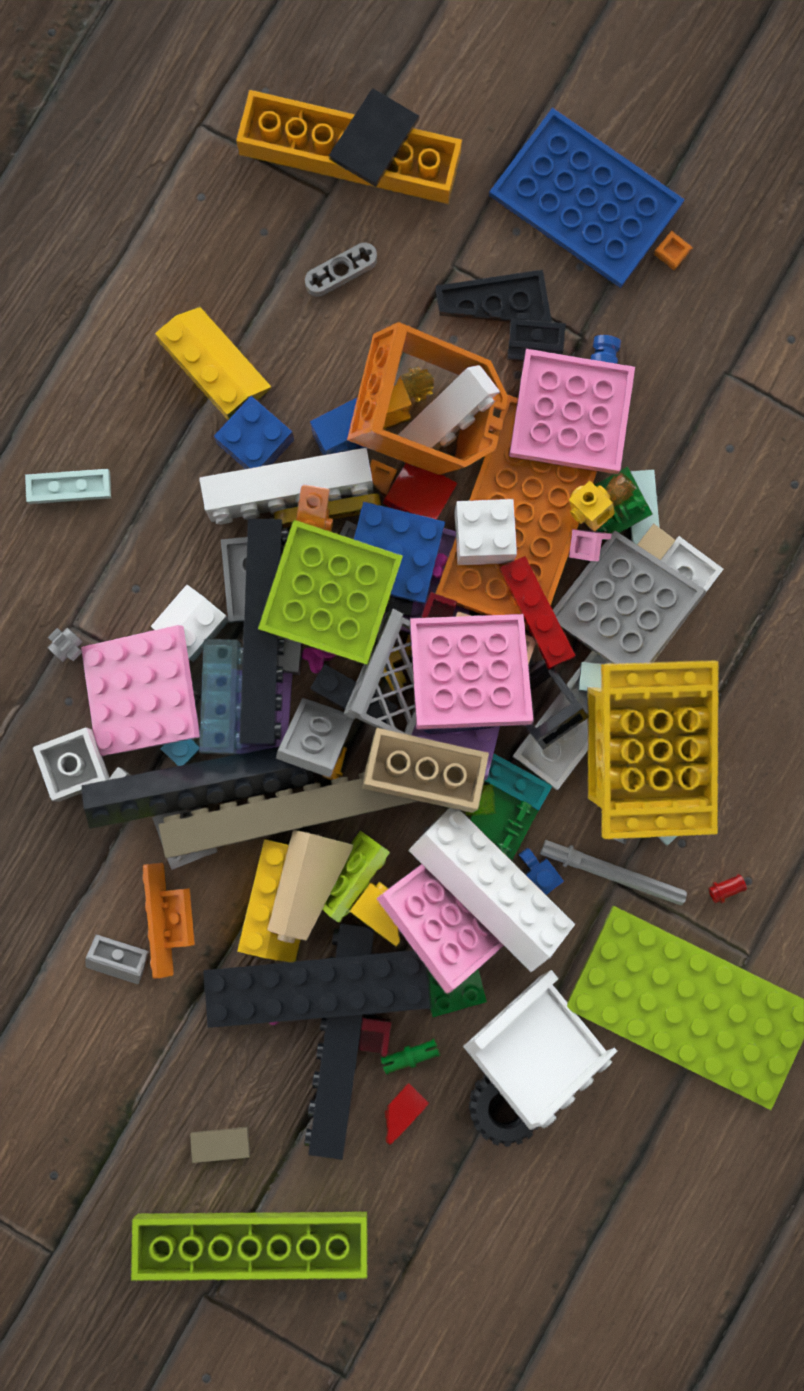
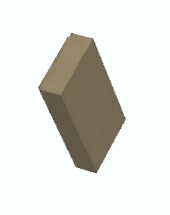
(220, 1144)

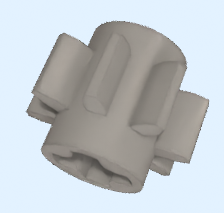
(65, 644)

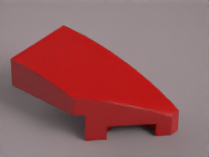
(403, 1111)

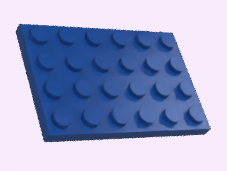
(586, 197)

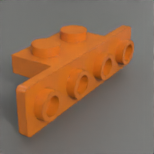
(313, 507)
(168, 919)

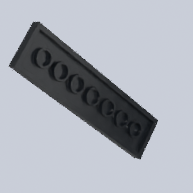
(317, 989)

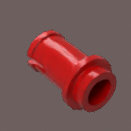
(727, 888)

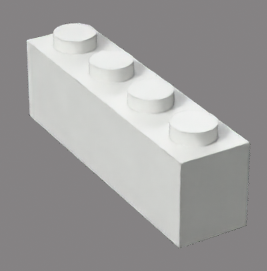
(452, 409)

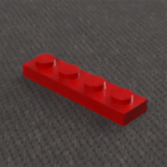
(537, 612)

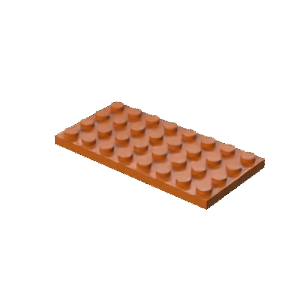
(541, 524)

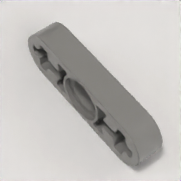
(361, 268)

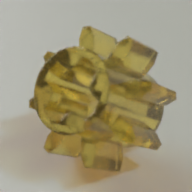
(418, 383)

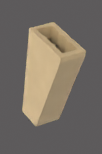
(306, 883)

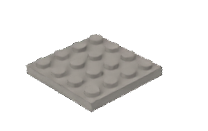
(627, 603)

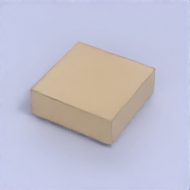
(656, 542)

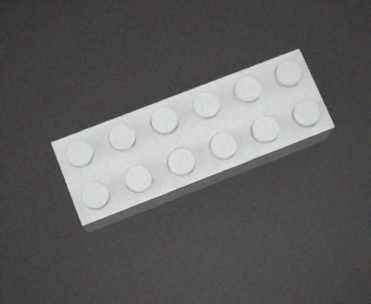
(279, 485)
(492, 888)

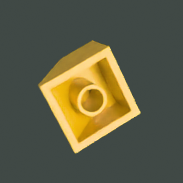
(374, 915)

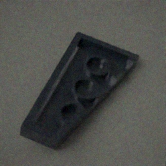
(497, 298)

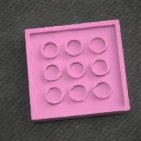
(572, 411)
(470, 671)
(140, 691)
(439, 927)

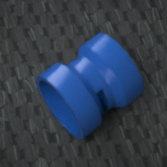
(606, 348)

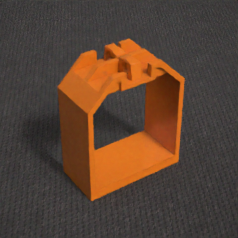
(377, 388)

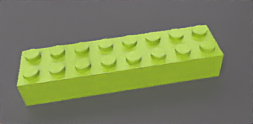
(249, 1246)

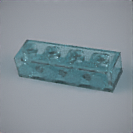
(220, 697)

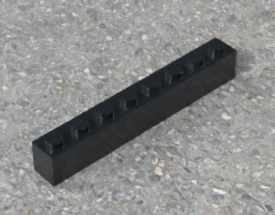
(260, 648)
(190, 787)
(337, 1059)

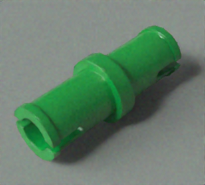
(410, 1056)

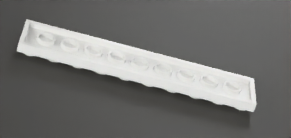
(563, 755)

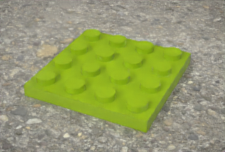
(330, 592)

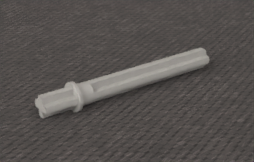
(612, 872)

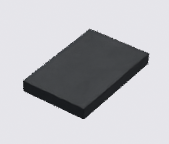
(374, 137)

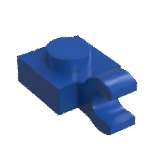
(541, 873)

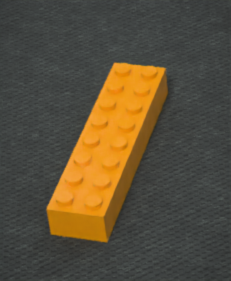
(306, 133)

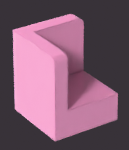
(587, 544)

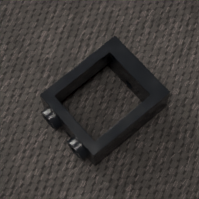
(562, 721)

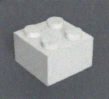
(485, 532)
(70, 763)

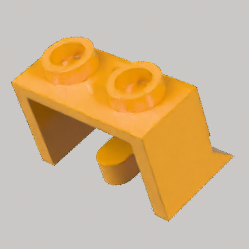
(398, 406)

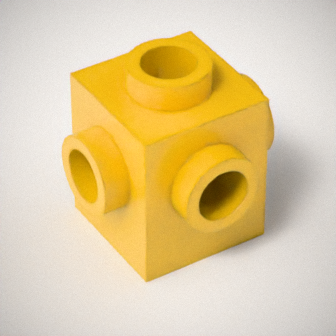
(591, 505)

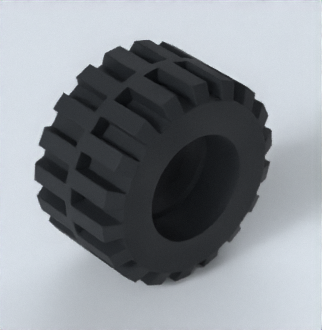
(488, 1127)

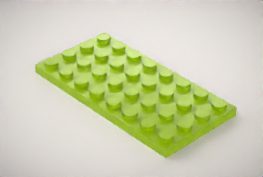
(690, 1007)

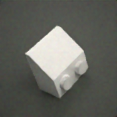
(198, 617)

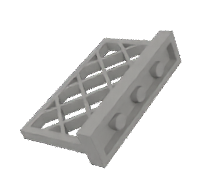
(372, 672)

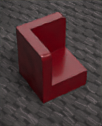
(439, 606)
(375, 1035)

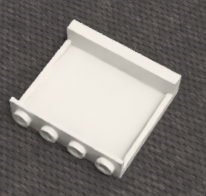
(538, 1053)

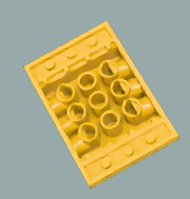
(654, 749)

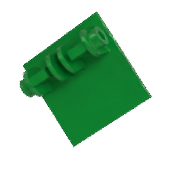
(628, 512)
(509, 823)
(465, 995)

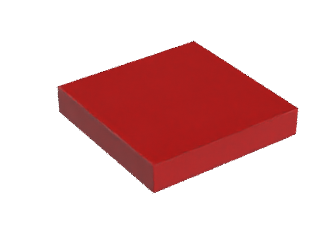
(420, 492)

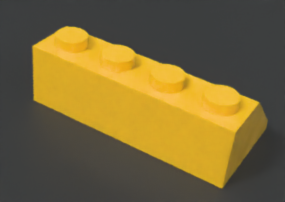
(211, 361)
(255, 935)

